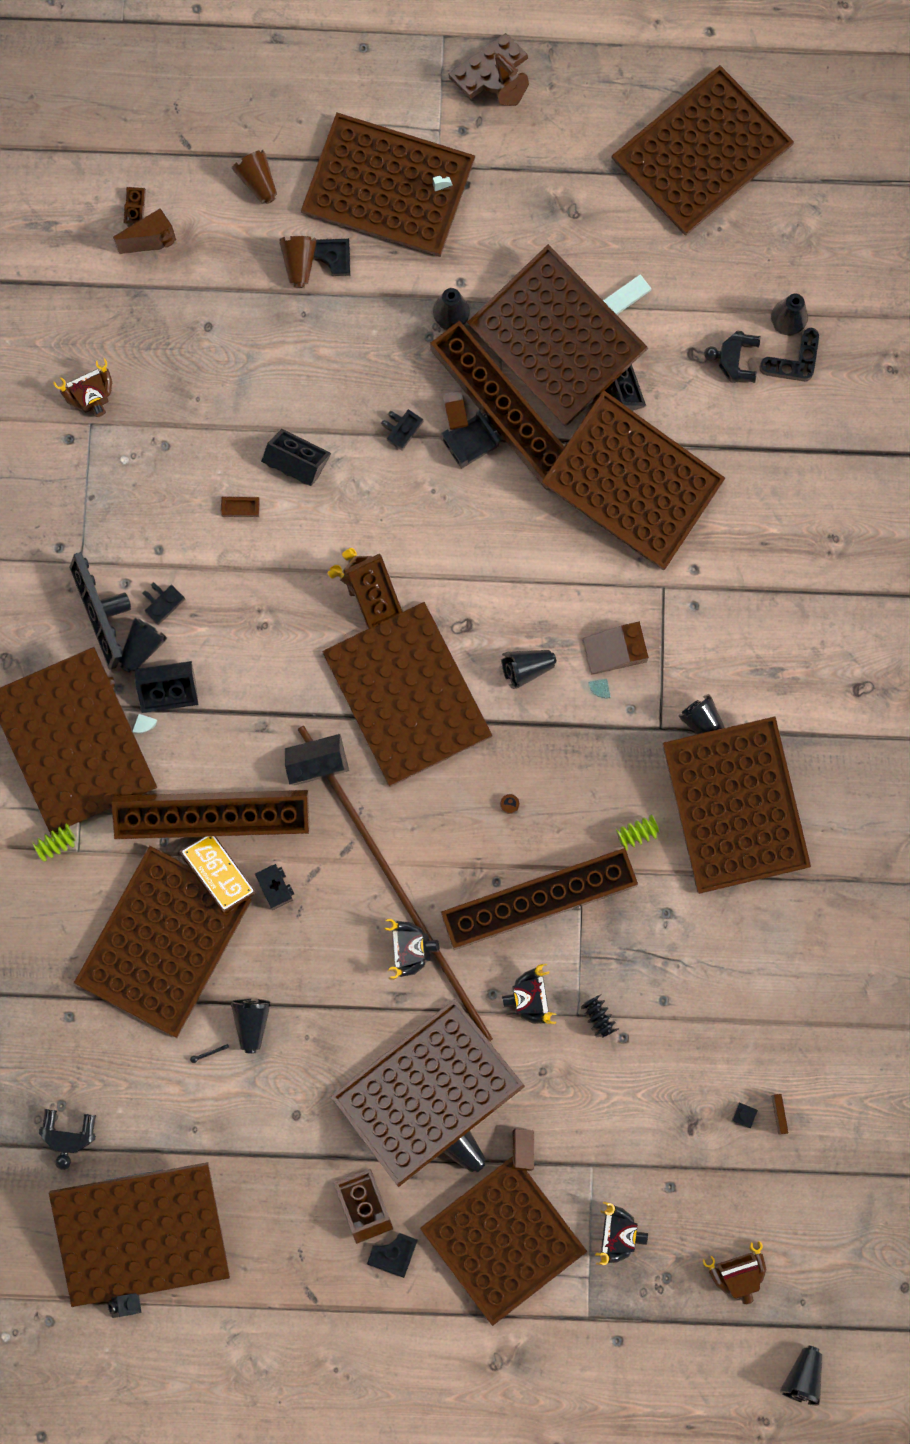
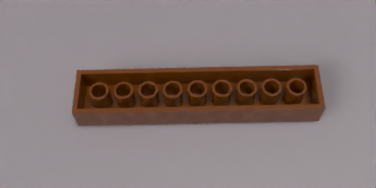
(497, 399)
(211, 814)
(539, 899)

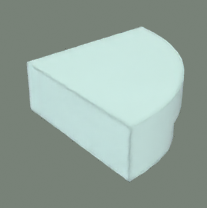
(439, 183)
(144, 724)

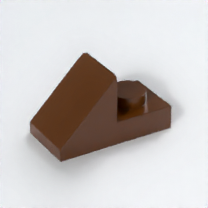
(455, 410)

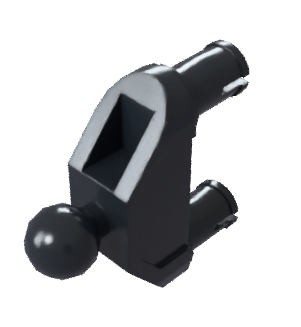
(730, 356)
(66, 1141)

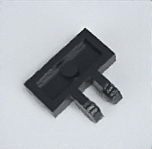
(404, 430)
(164, 604)

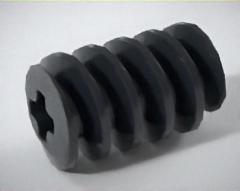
(599, 1017)

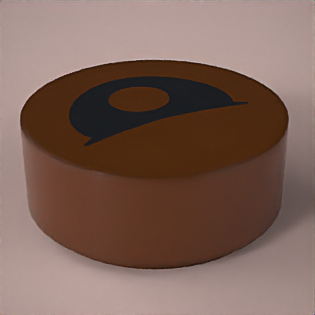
(509, 804)

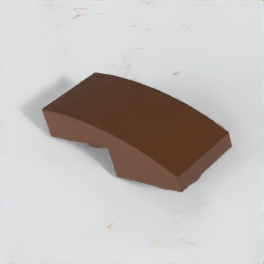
(134, 204)

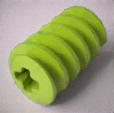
(636, 833)
(55, 843)

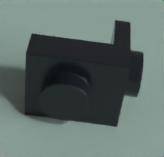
(124, 1305)

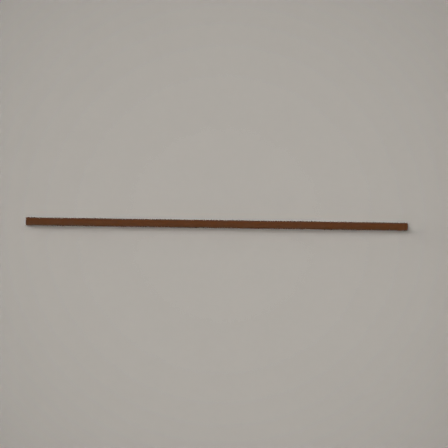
(401, 894)

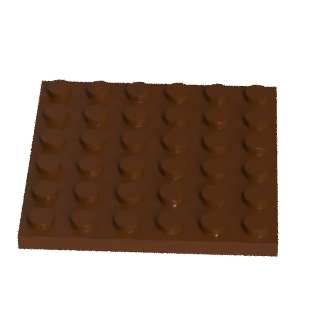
(503, 1240)

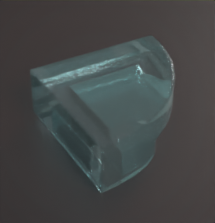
(600, 688)

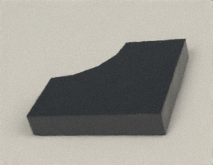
(334, 254)
(394, 1256)

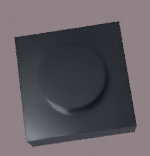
(744, 1115)

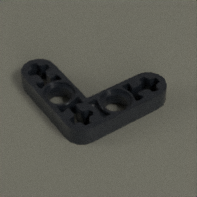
(796, 366)

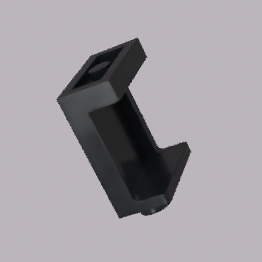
(471, 442)

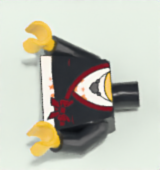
(410, 948)
(530, 997)
(619, 1235)

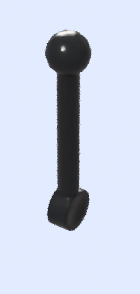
(194, 1059)

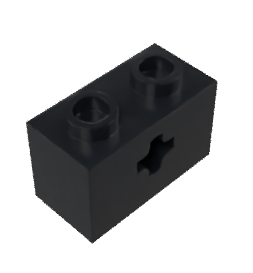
(266, 878)

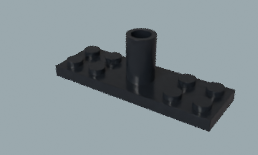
(99, 610)

